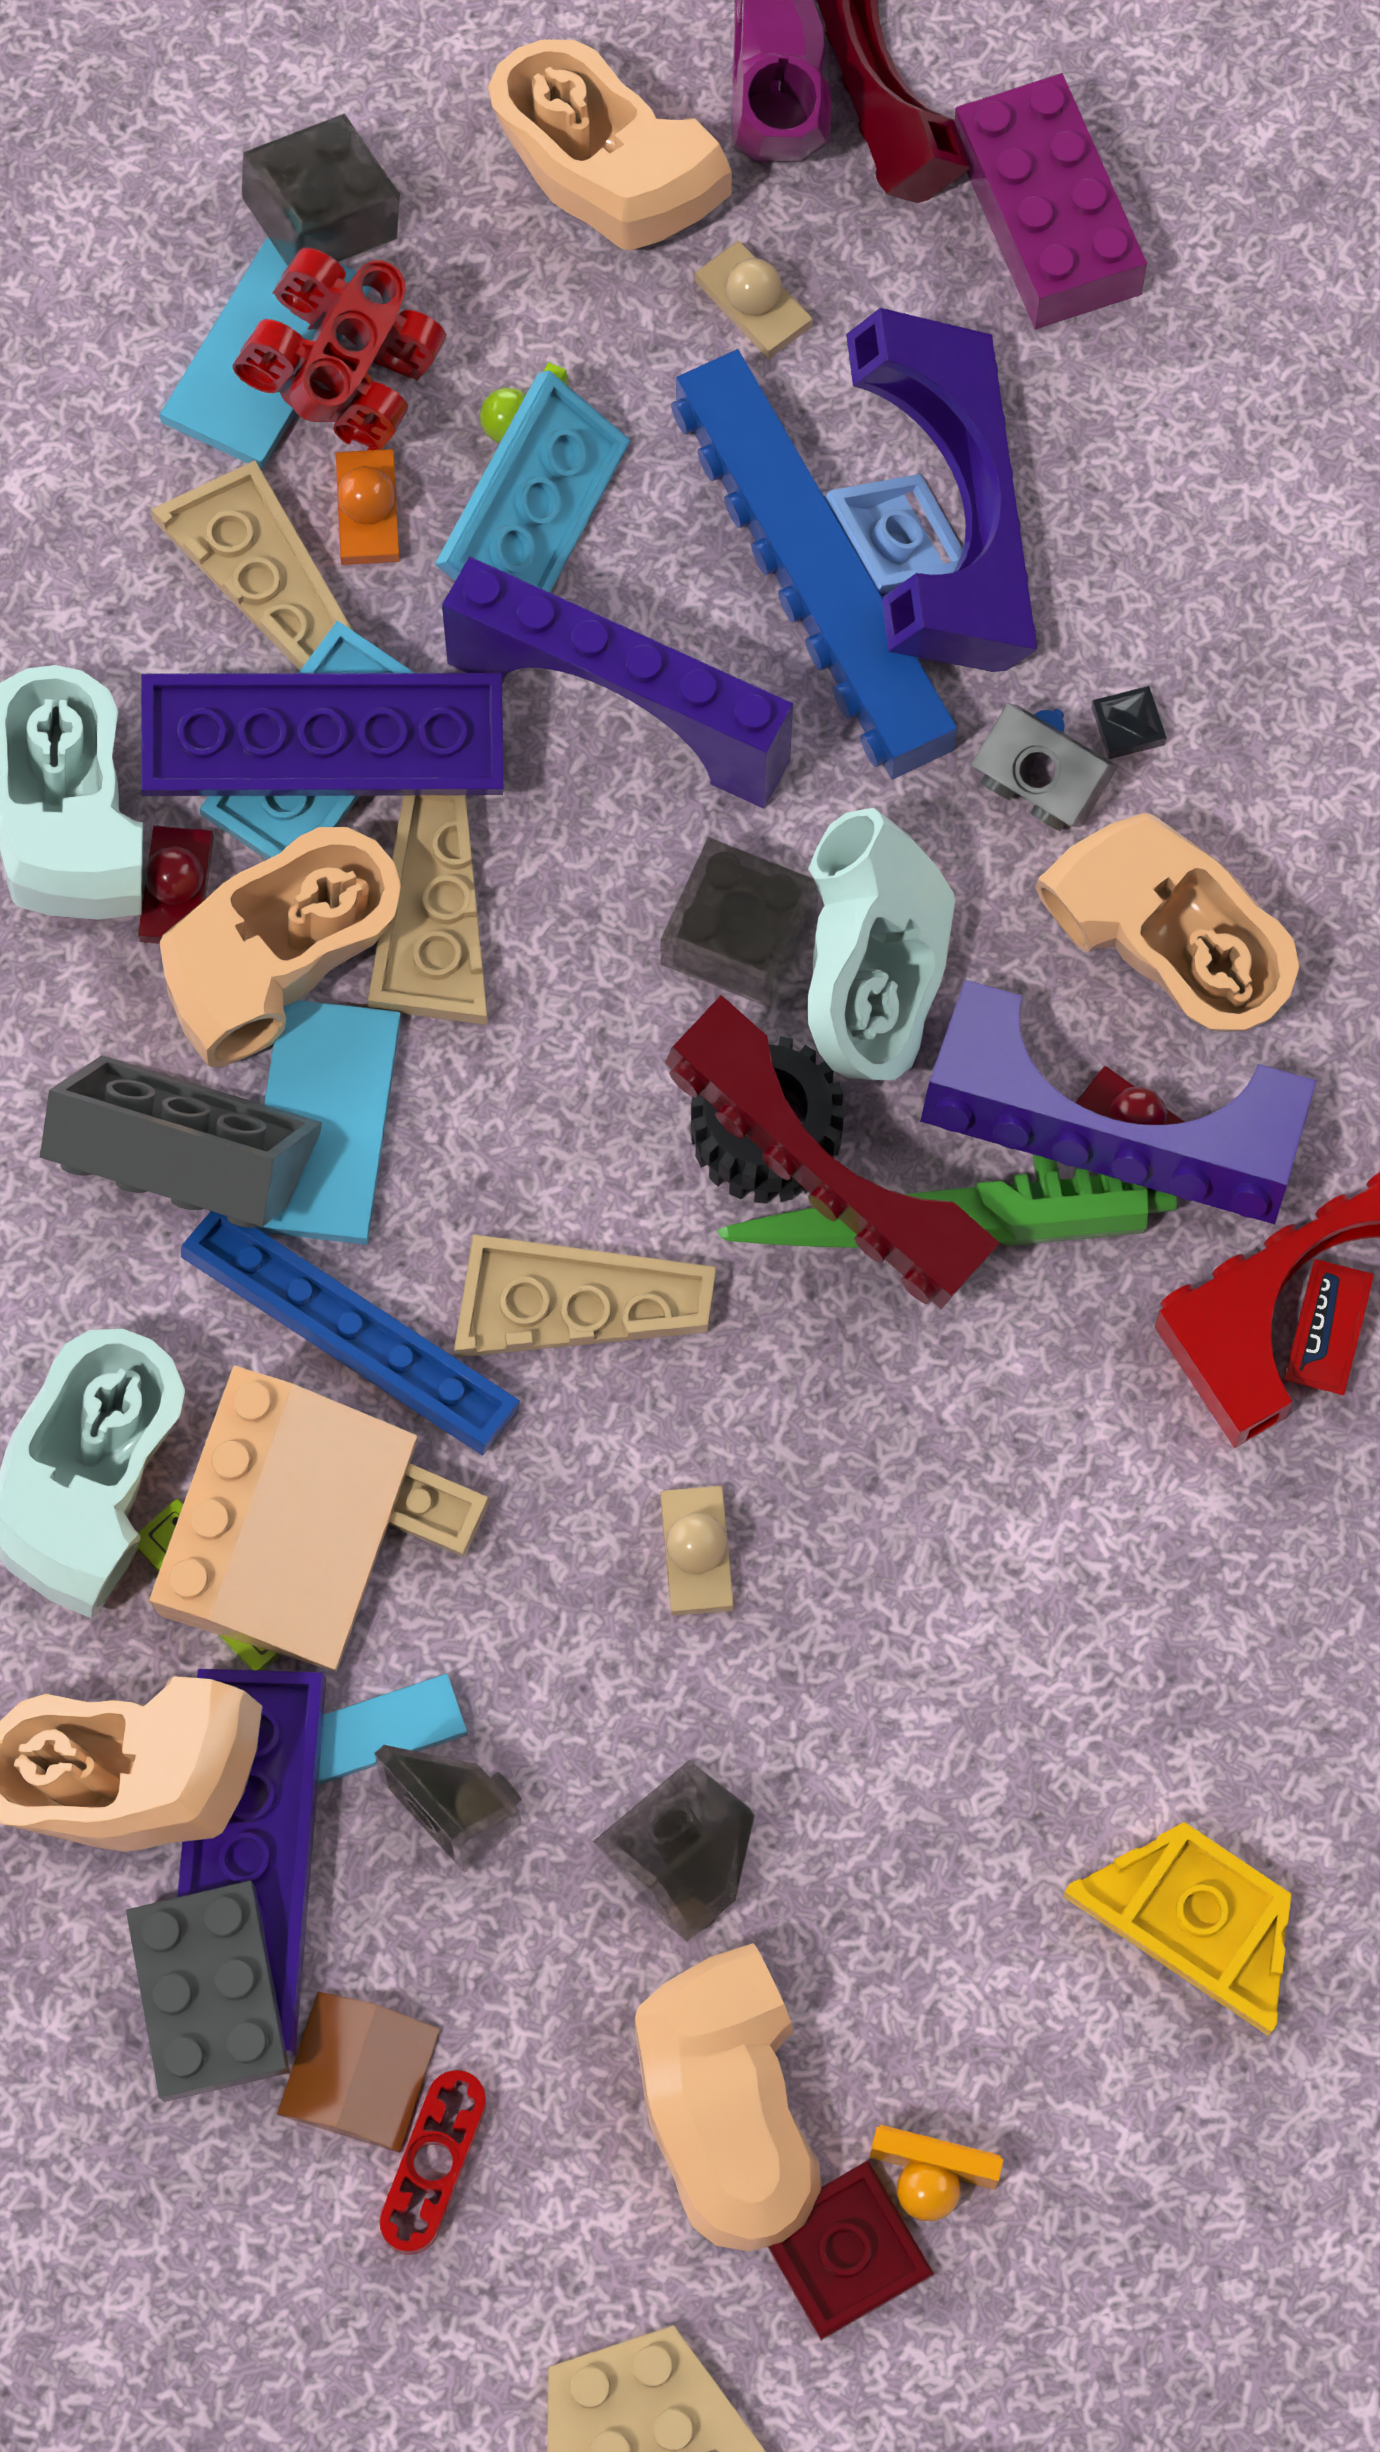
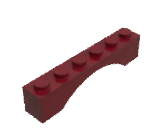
(909, 141)
(923, 1239)

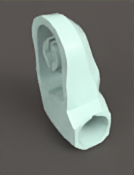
(59, 799)
(875, 945)
(81, 1465)

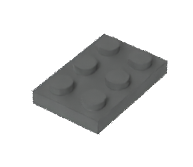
(207, 1991)

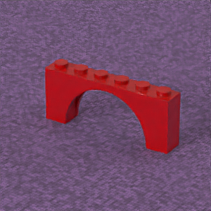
(1225, 1325)

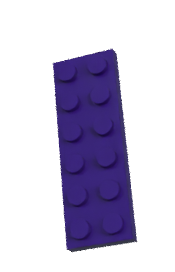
(321, 734)
(272, 1824)

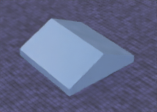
(889, 533)

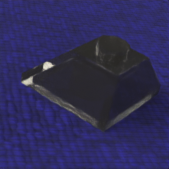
(452, 1801)
(683, 1849)

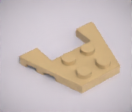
(642, 2399)

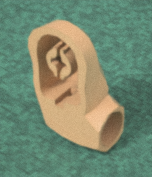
(603, 148)
(1174, 921)
(274, 938)
(128, 1769)
(724, 2103)

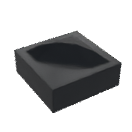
(1128, 722)

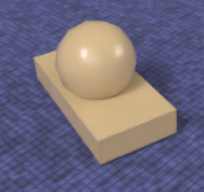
(754, 298)
(696, 1550)

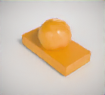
(933, 2170)

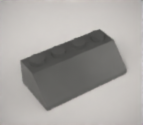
(177, 1140)

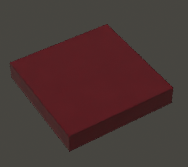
(850, 2253)

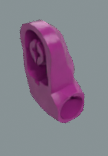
(778, 80)

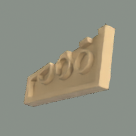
(255, 558)
(432, 950)
(567, 1296)

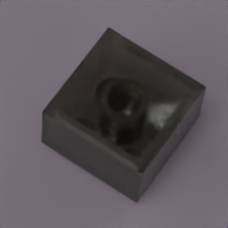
(320, 192)
(739, 922)

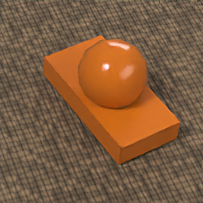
(367, 507)

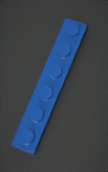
(351, 1330)

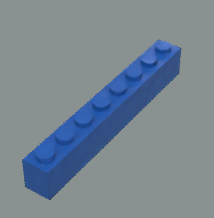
(813, 563)

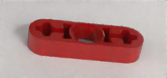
(399, 2201)

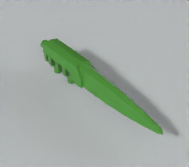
(1012, 1214)

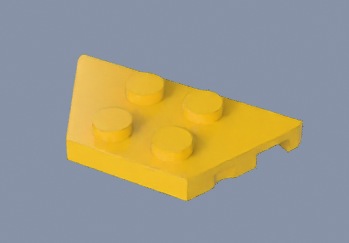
(1198, 1917)

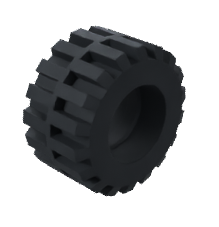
(740, 1160)

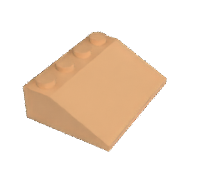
(283, 1520)

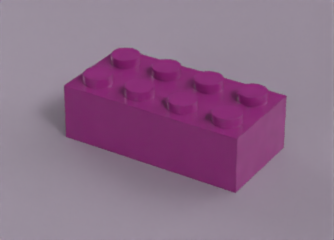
(1050, 201)

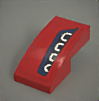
(1329, 1326)

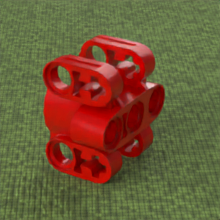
(283, 361)

